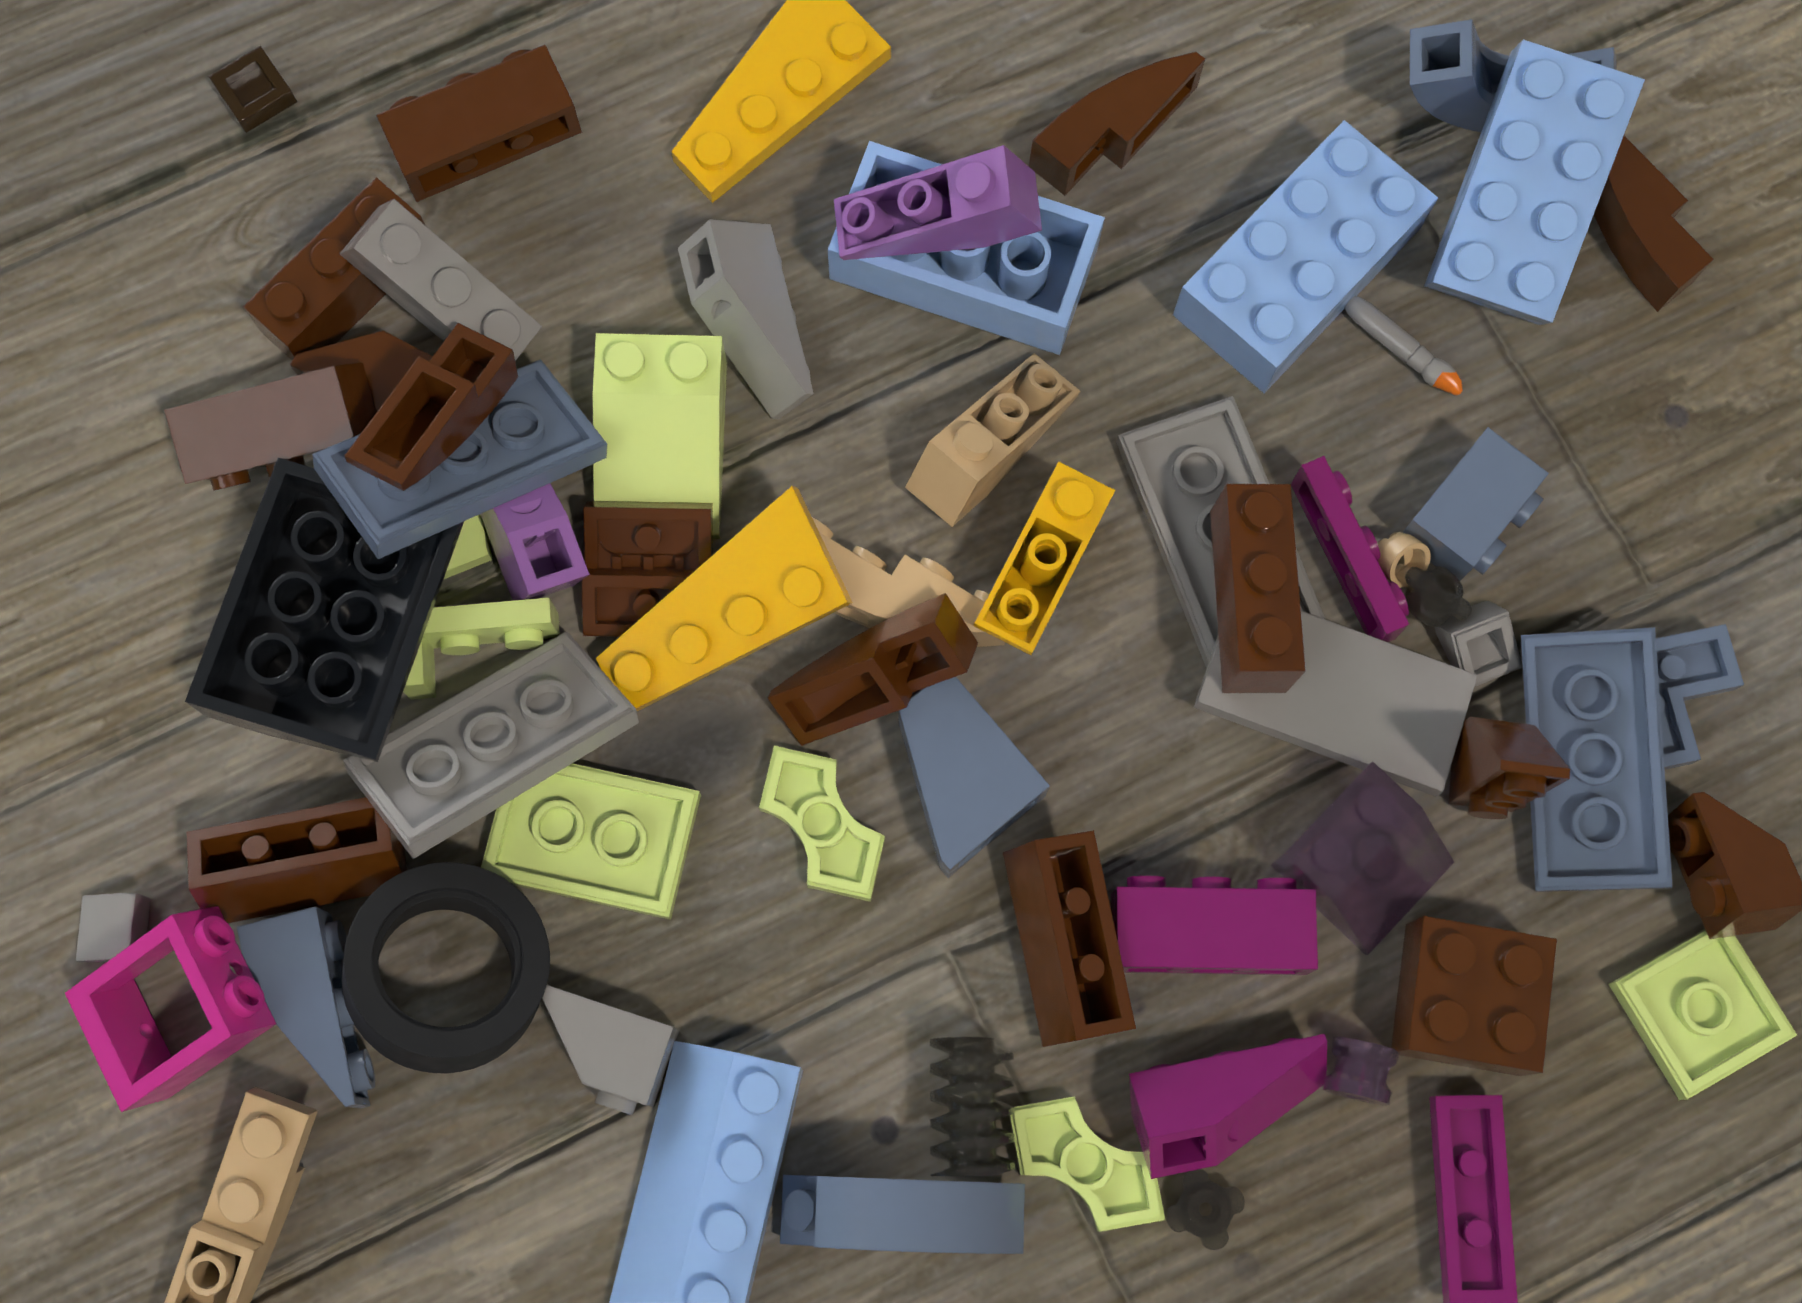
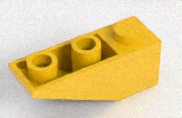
(1044, 558)

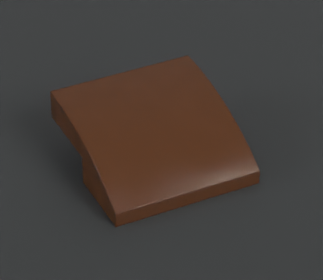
(638, 558)

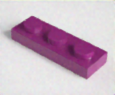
(1350, 550)
(1473, 1199)

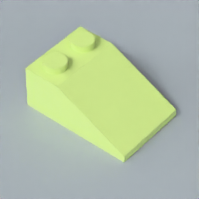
(661, 419)

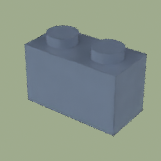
(1476, 504)

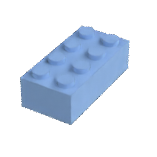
(1534, 182)
(1303, 256)
(1011, 289)

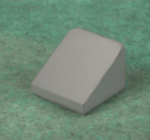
(1481, 643)
(110, 924)

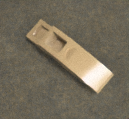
(881, 595)
(247, 1203)

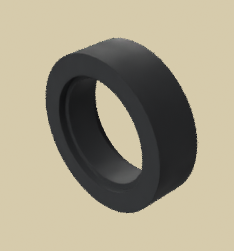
(445, 888)

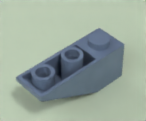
(301, 978)

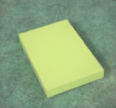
(596, 839)

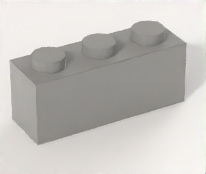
(434, 279)

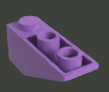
(941, 208)
(535, 544)

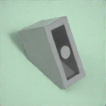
(612, 1048)

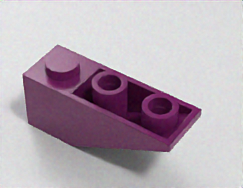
(1214, 1105)

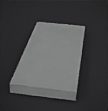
(1178, 476)
(1358, 705)
(492, 743)

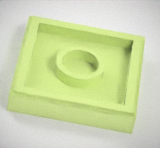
(1702, 1011)

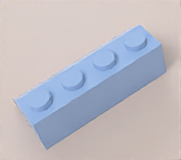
(707, 1178)

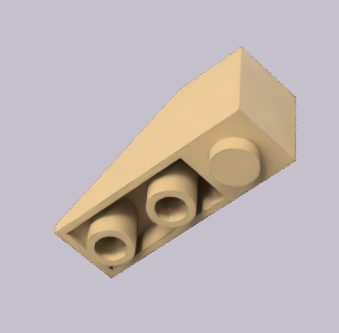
(989, 439)

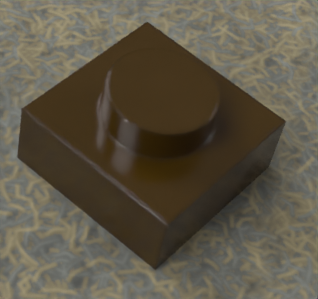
(253, 89)

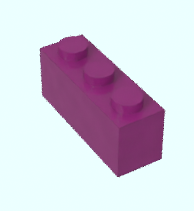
(1216, 927)

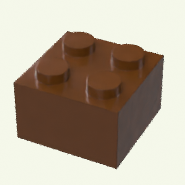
(1474, 996)

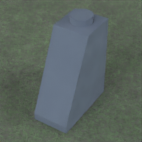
(964, 772)

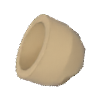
(1404, 551)

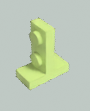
(465, 627)

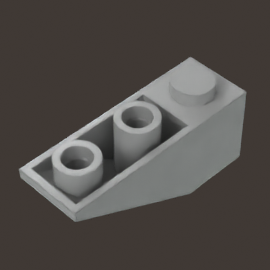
(743, 297)

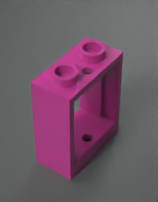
(124, 1031)

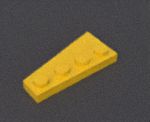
(781, 85)
(738, 601)

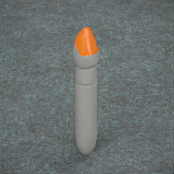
(1433, 370)

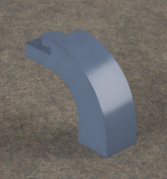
(1459, 75)
(903, 1215)

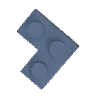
(1691, 668)

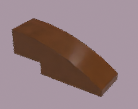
(1113, 120)
(1641, 229)
(435, 408)
(876, 671)

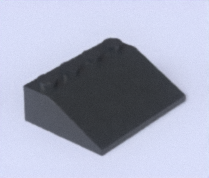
(317, 625)

